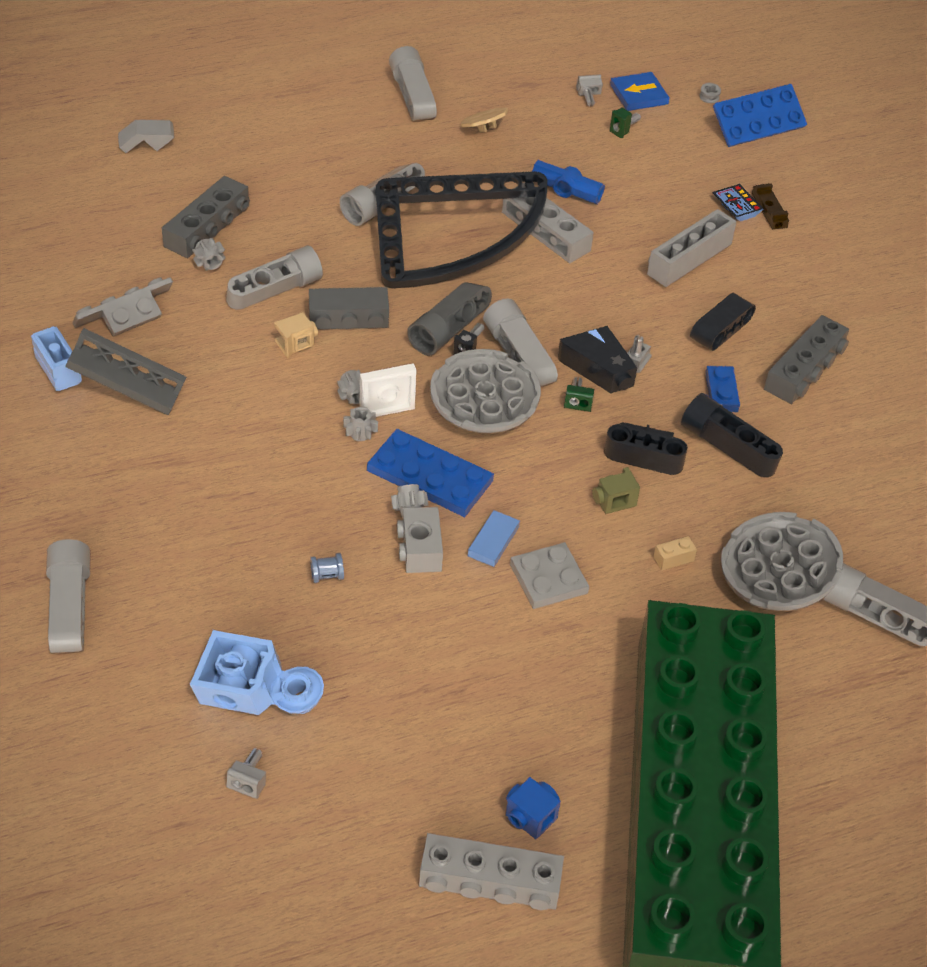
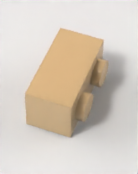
(675, 553)

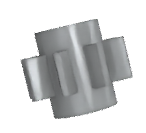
(209, 254)
(350, 386)
(360, 423)
(409, 497)

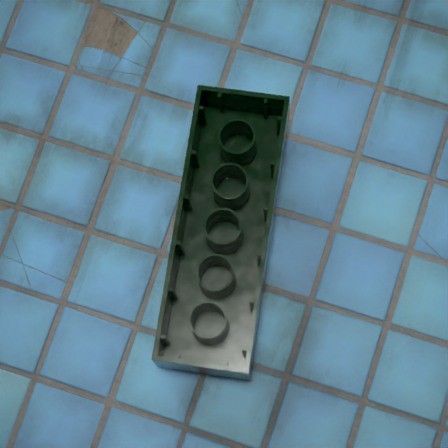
(704, 792)

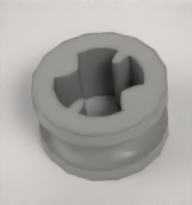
(710, 93)

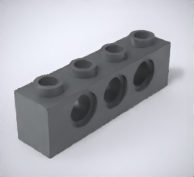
(205, 216)

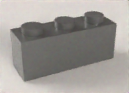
(349, 308)

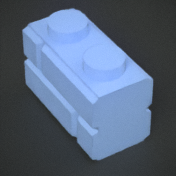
(52, 354)

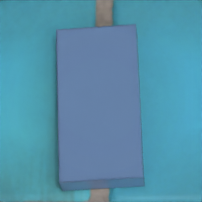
(493, 538)

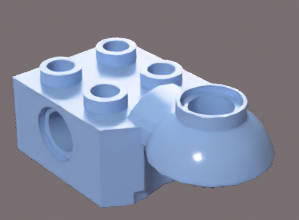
(248, 677)

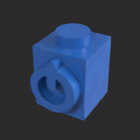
(532, 807)

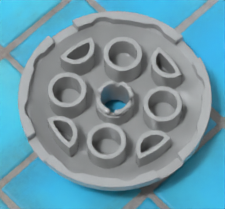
(485, 391)
(765, 544)

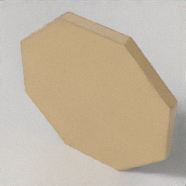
(481, 118)

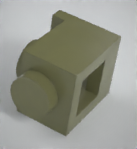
(617, 492)

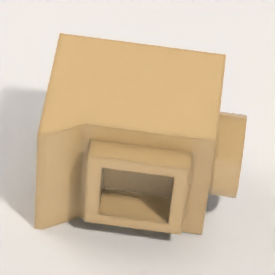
(296, 334)

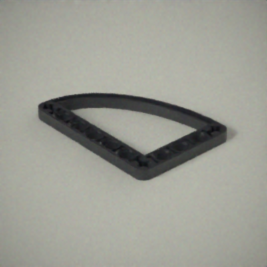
(473, 181)

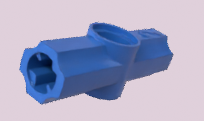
(570, 182)

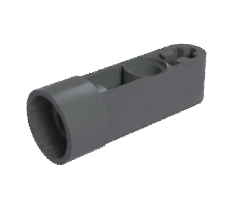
(448, 317)

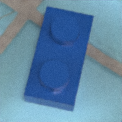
(723, 386)

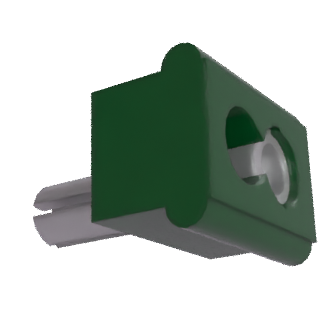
(621, 121)
(579, 397)

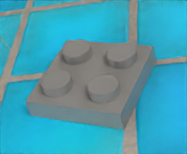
(549, 575)

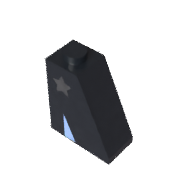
(599, 359)

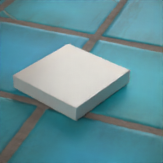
(389, 390)

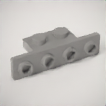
(127, 311)

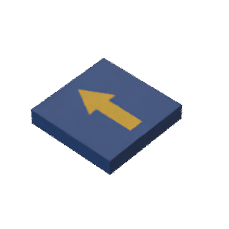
(639, 91)

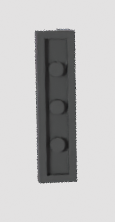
(124, 375)

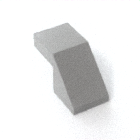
(154, 132)

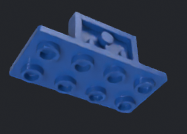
(759, 115)

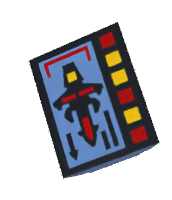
(738, 202)

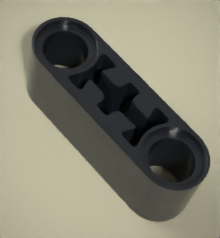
(722, 321)
(645, 449)

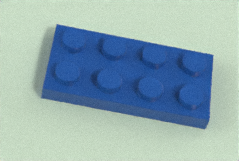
(444, 477)

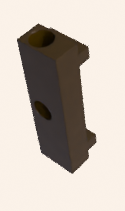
(772, 209)

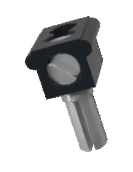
(467, 340)

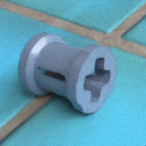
(327, 568)

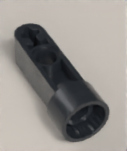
(732, 435)

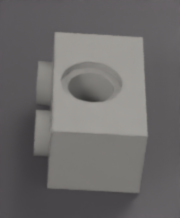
(421, 539)

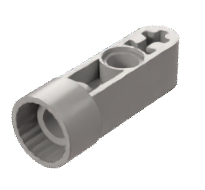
(410, 75)
(360, 203)
(298, 269)
(518, 340)
(68, 570)
(852, 595)

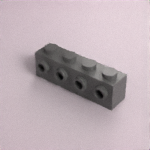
(807, 359)

